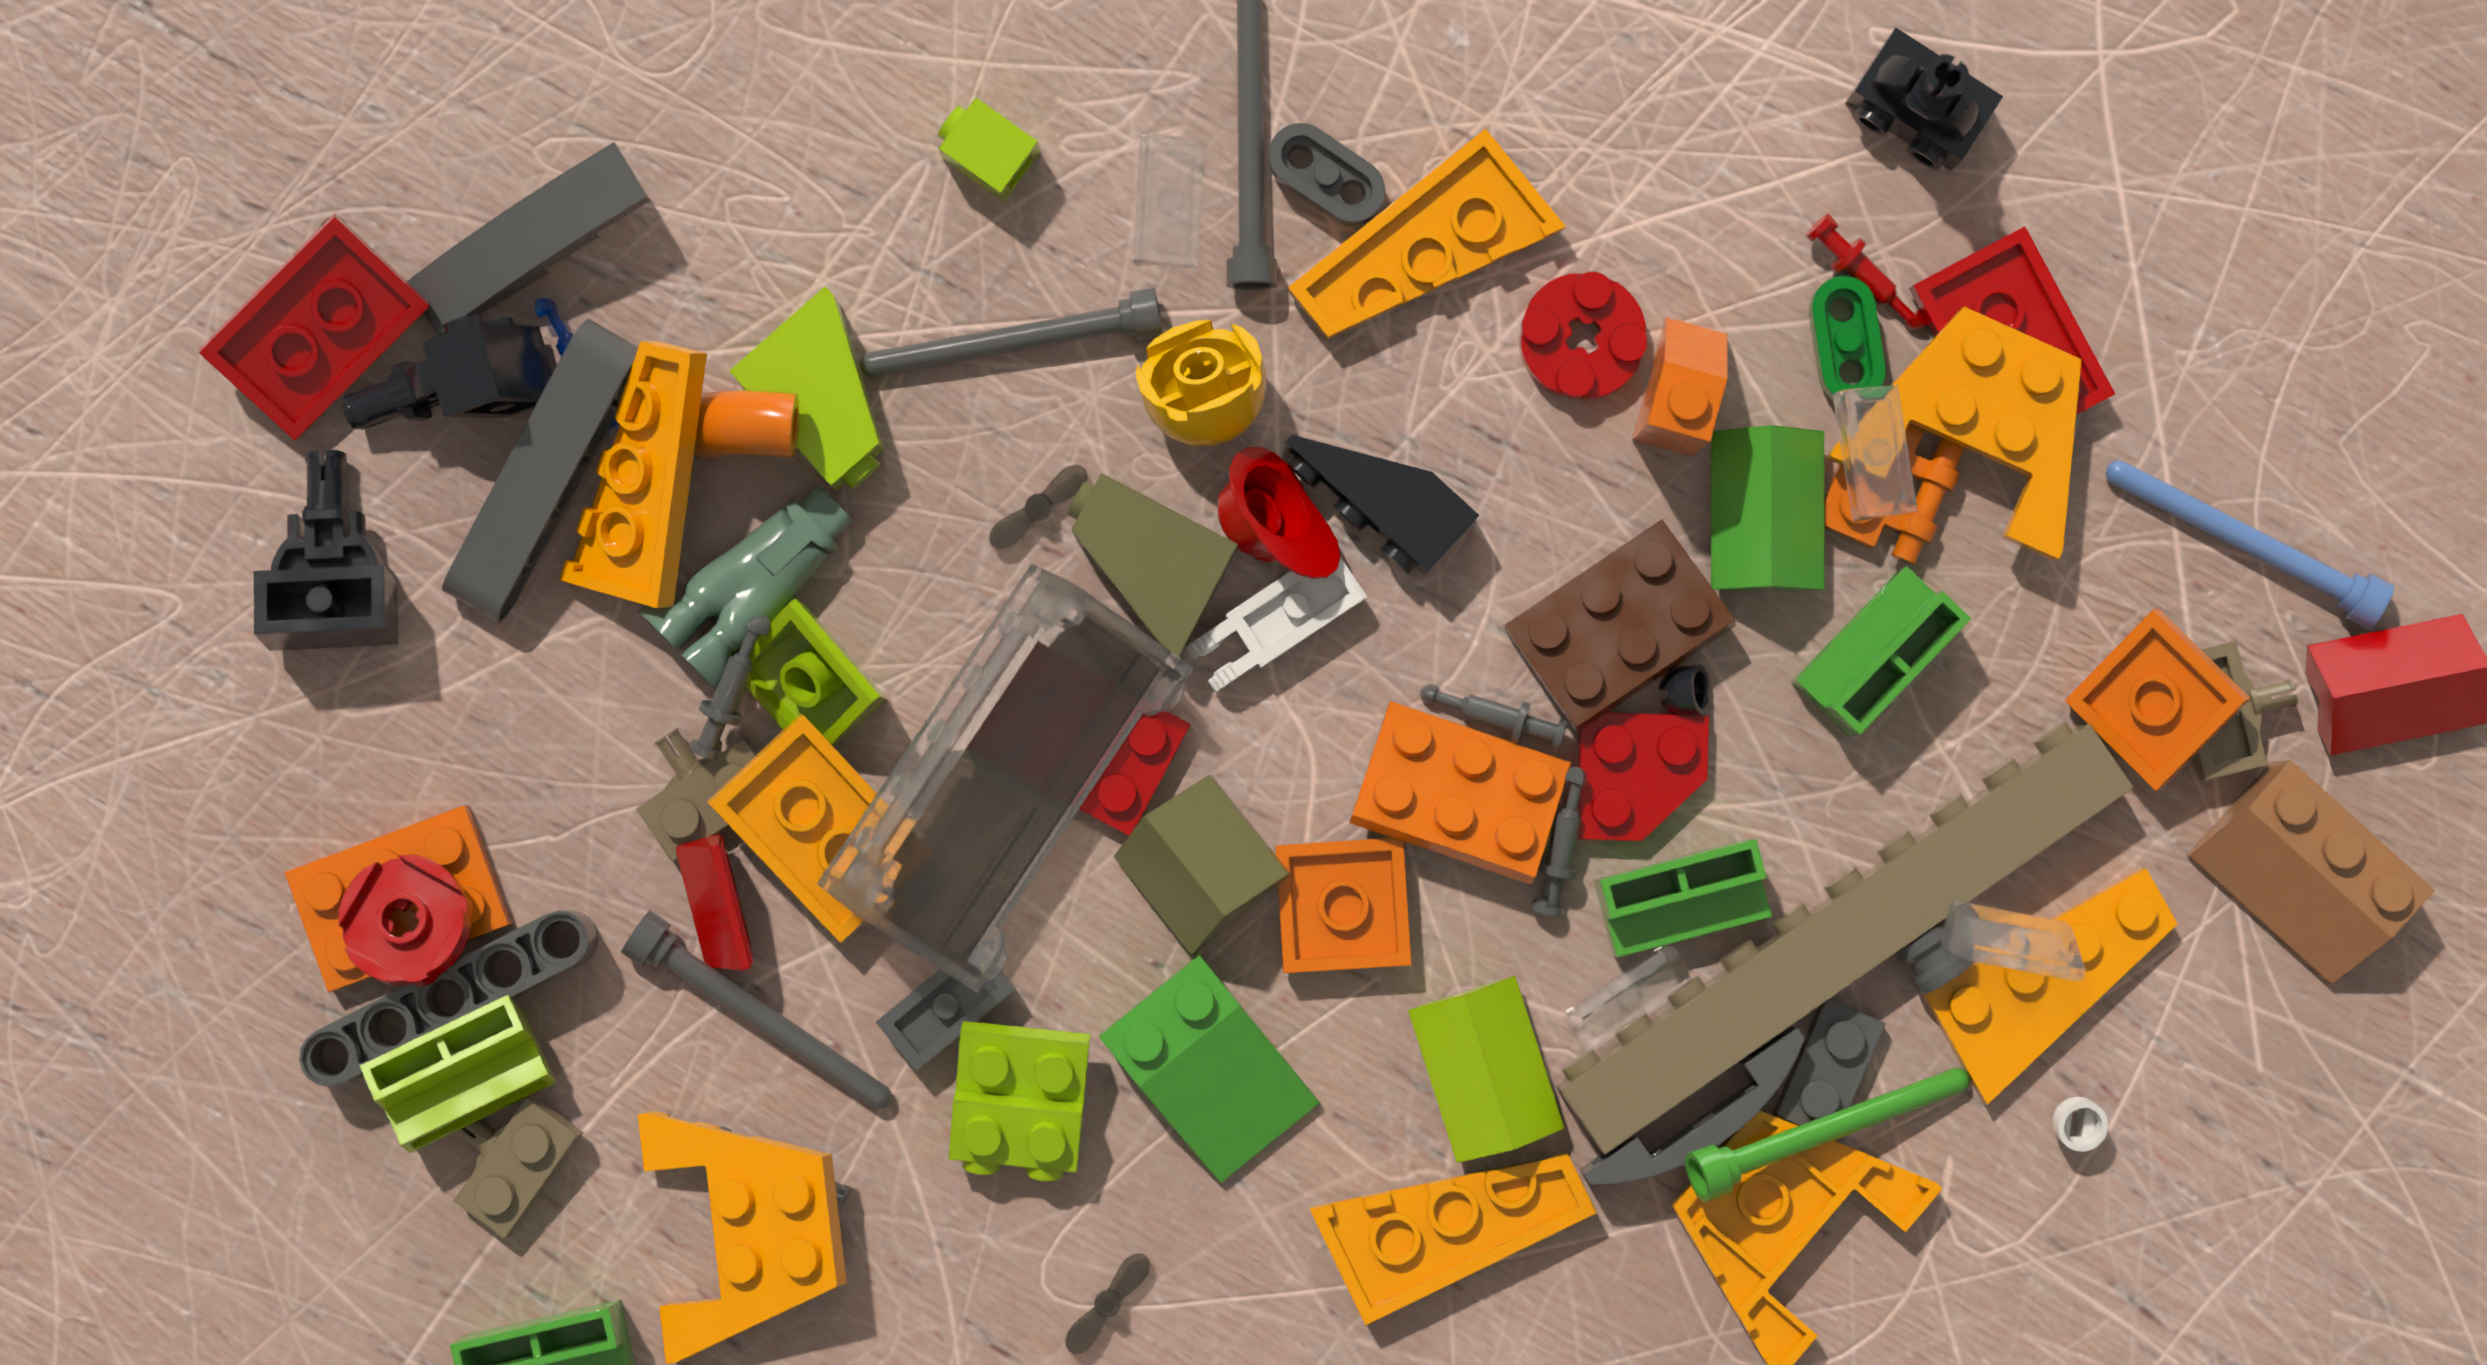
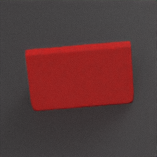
(715, 903)

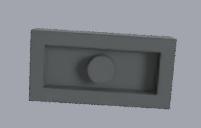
(934, 1014)
(1829, 1063)

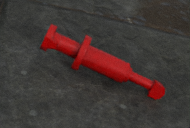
(1861, 267)

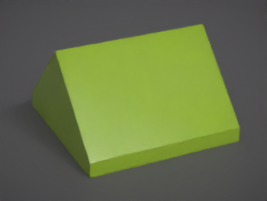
(810, 674)

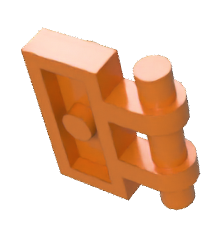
(1914, 528)

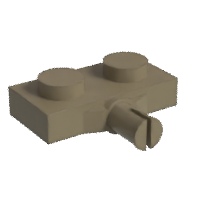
(2239, 742)
(682, 808)
(514, 1164)

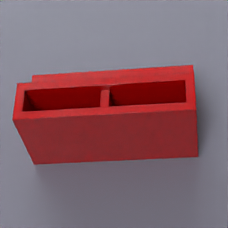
(2398, 684)

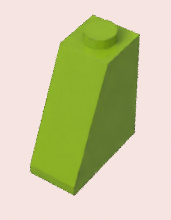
(818, 362)

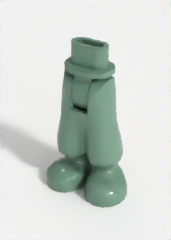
(750, 582)

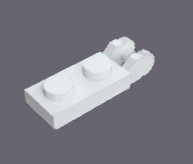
(1279, 619)

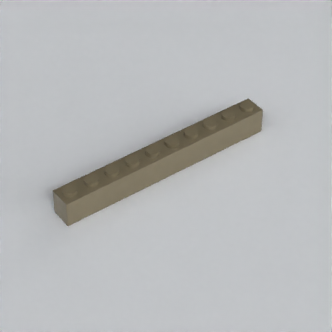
(1842, 936)

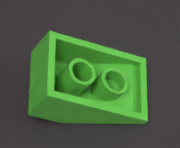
(1209, 1068)

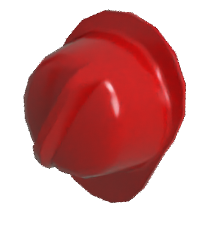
(1274, 517)

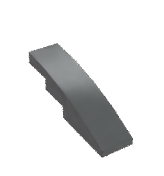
(529, 238)

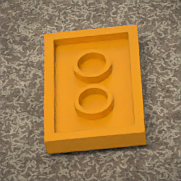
(796, 813)

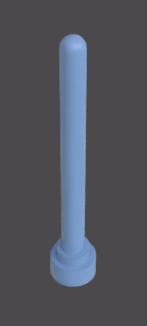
(2358, 595)

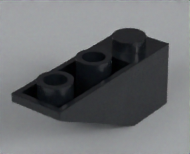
(1399, 501)

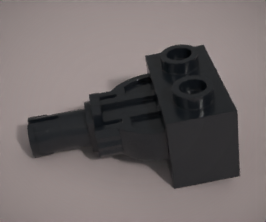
(1923, 101)
(468, 371)
(323, 581)

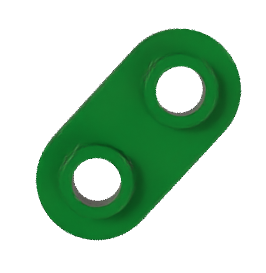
(1847, 341)

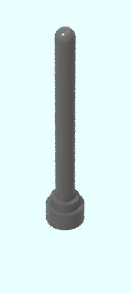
(1251, 261)
(1134, 317)
(656, 945)

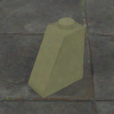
(1152, 557)

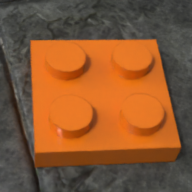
(2157, 699)
(1344, 905)

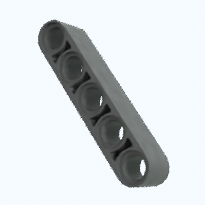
(542, 472)
(473, 974)

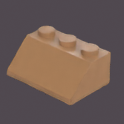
(2310, 871)

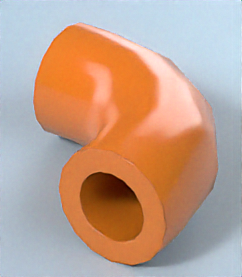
(747, 424)

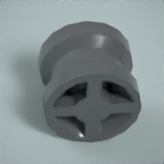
(1930, 960)

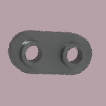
(1327, 174)

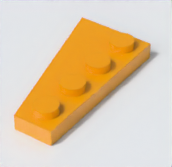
(1438, 231)
(641, 504)
(2009, 1016)
(1433, 1233)

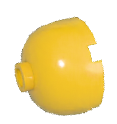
(1203, 383)

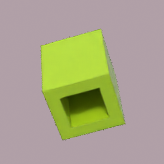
(987, 148)

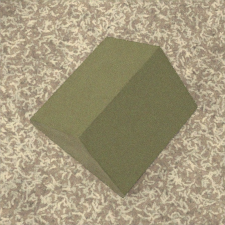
(1200, 863)

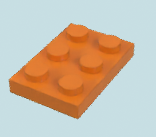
(1460, 793)
(446, 839)

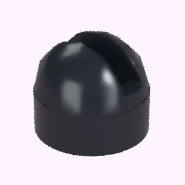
(1688, 691)

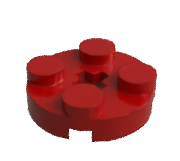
(1590, 300)
(418, 955)

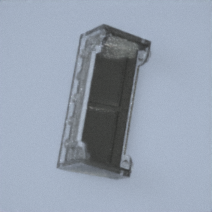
(1000, 773)

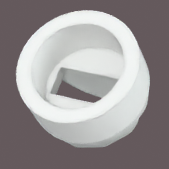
(2090, 1123)

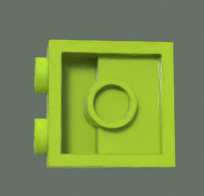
(1019, 1099)

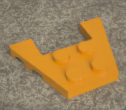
(2006, 402)
(1773, 1216)
(769, 1222)

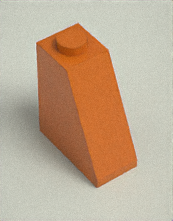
(1683, 388)

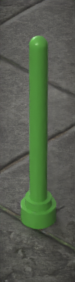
(1716, 1170)

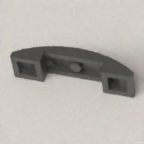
(1765, 1070)

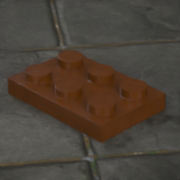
(1620, 625)

